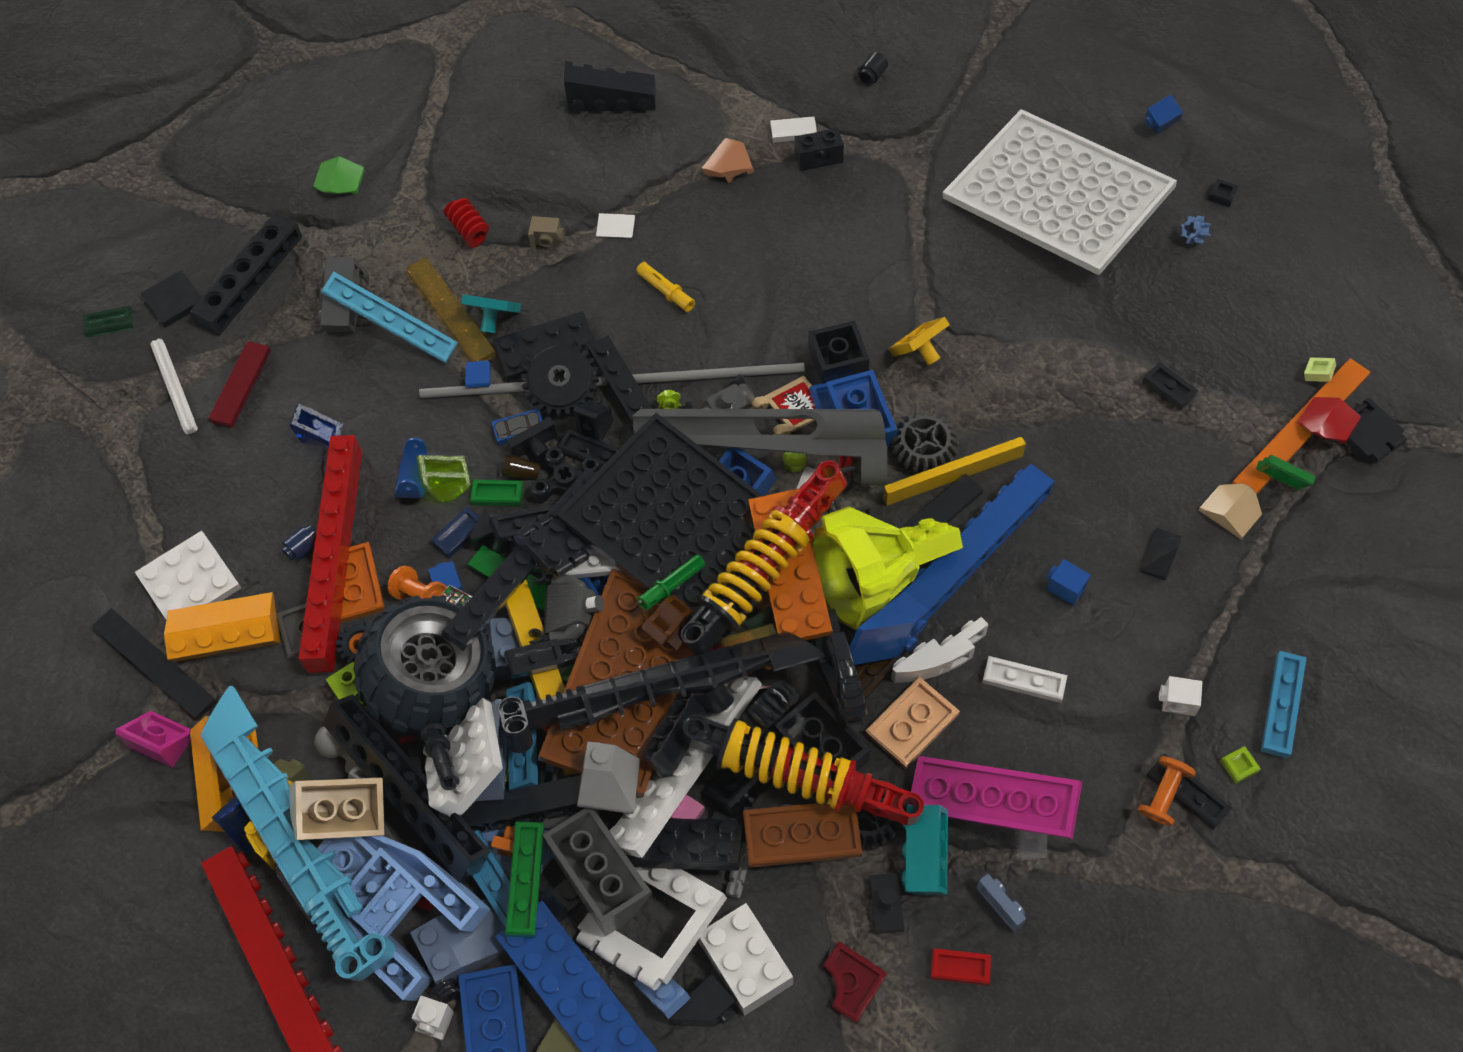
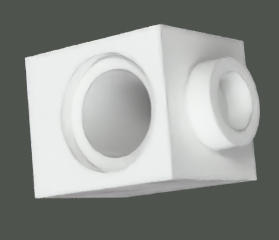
(1181, 696)

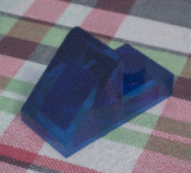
(311, 424)

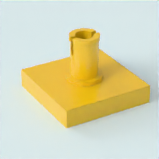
(920, 340)

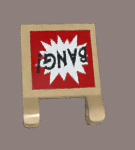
(791, 396)

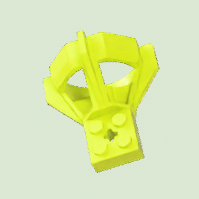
(879, 554)

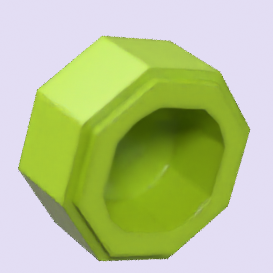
(794, 461)

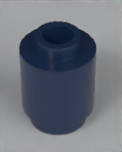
(299, 543)

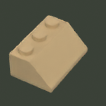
(337, 808)

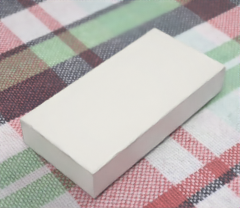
(787, 129)

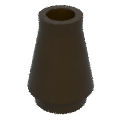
(520, 468)

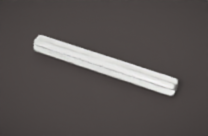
(174, 387)

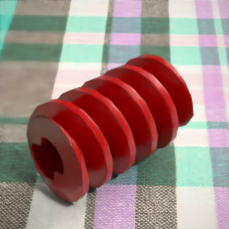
(467, 221)

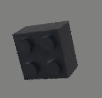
(838, 351)

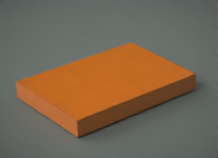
(362, 585)

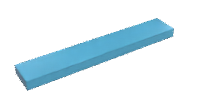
(389, 317)

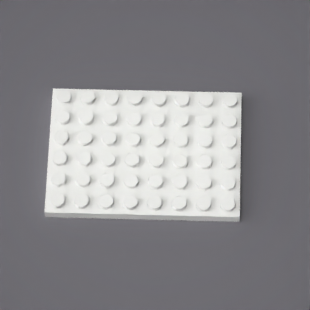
(1060, 191)

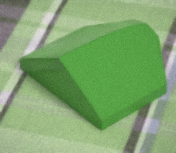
(339, 176)

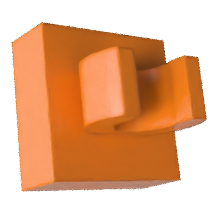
(504, 845)

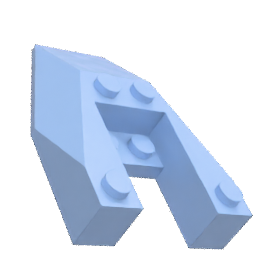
(388, 884)

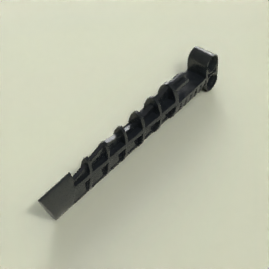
(685, 675)

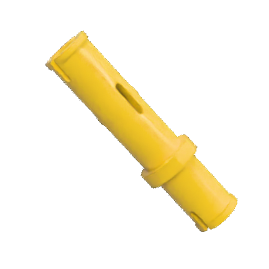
(672, 291)

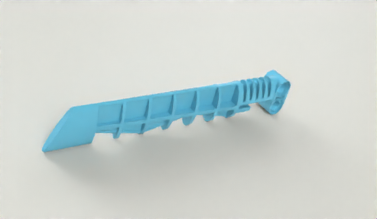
(309, 872)

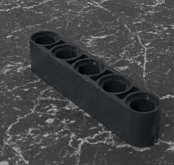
(525, 805)

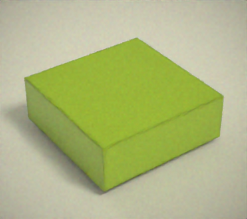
(1240, 765)

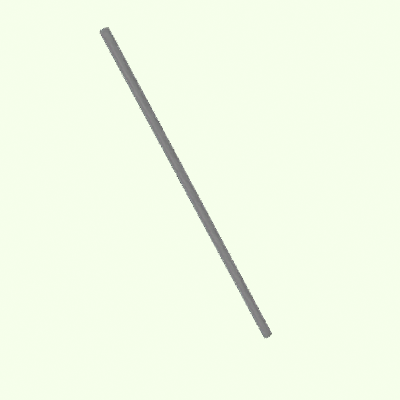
(640, 378)

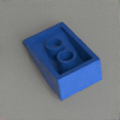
(862, 392)
(749, 469)
(889, 631)

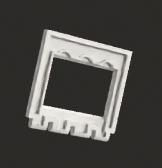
(636, 959)

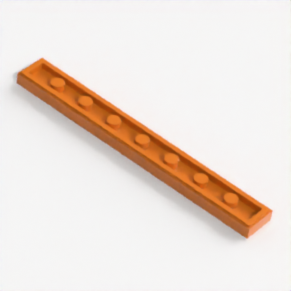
(1293, 435)

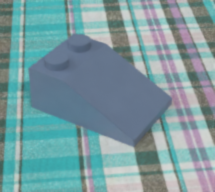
(458, 952)

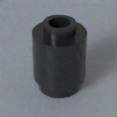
(872, 68)

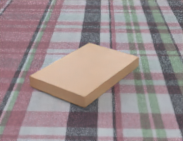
(912, 722)

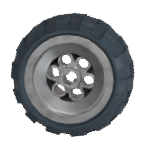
(412, 639)

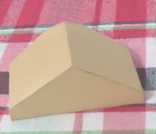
(1233, 508)

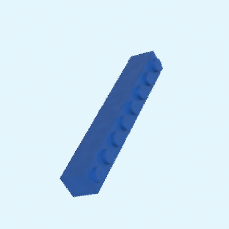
(981, 538)

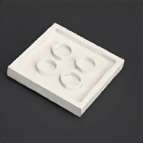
(188, 576)

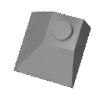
(608, 778)

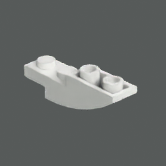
(935, 659)

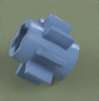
(1201, 232)

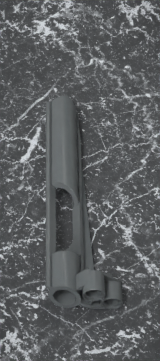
(837, 433)

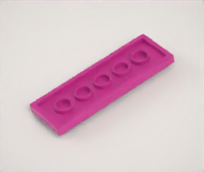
(999, 796)

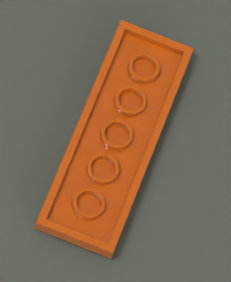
(798, 593)

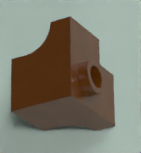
(668, 622)

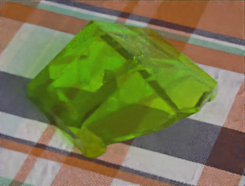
(443, 476)

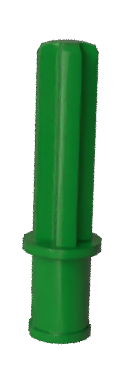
(662, 589)

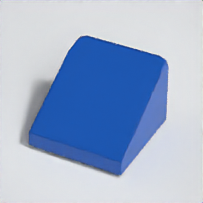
(478, 374)

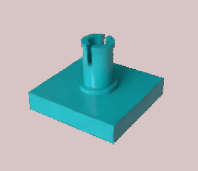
(490, 309)

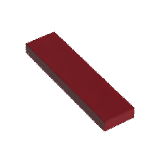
(239, 384)

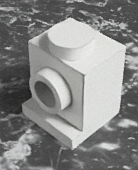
(432, 1017)

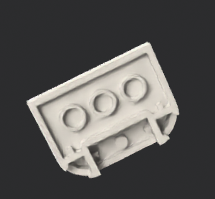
(474, 757)

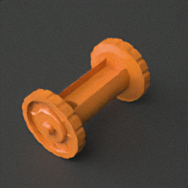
(405, 583)
(1174, 772)

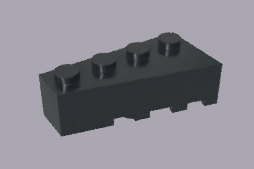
(607, 89)

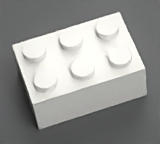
(745, 959)

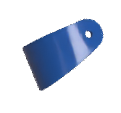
(409, 479)

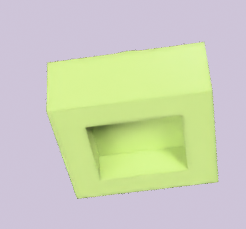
(1320, 369)

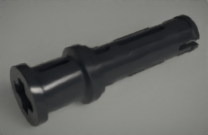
(438, 748)

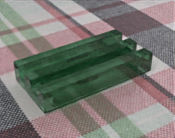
(108, 324)

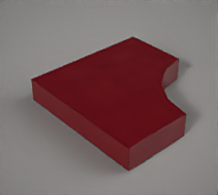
(855, 981)

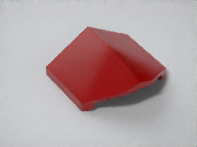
(1330, 418)

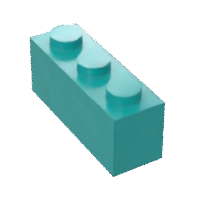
(926, 852)

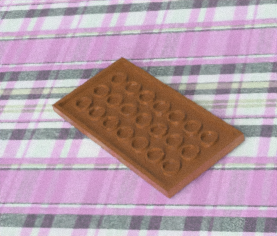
(611, 649)

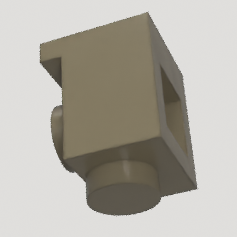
(545, 232)

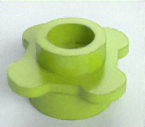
(668, 399)

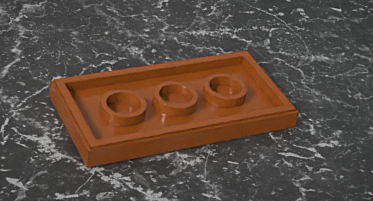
(801, 834)

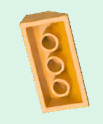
(221, 627)
(211, 784)

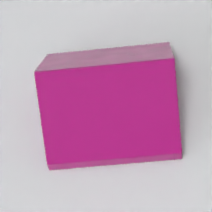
(156, 737)

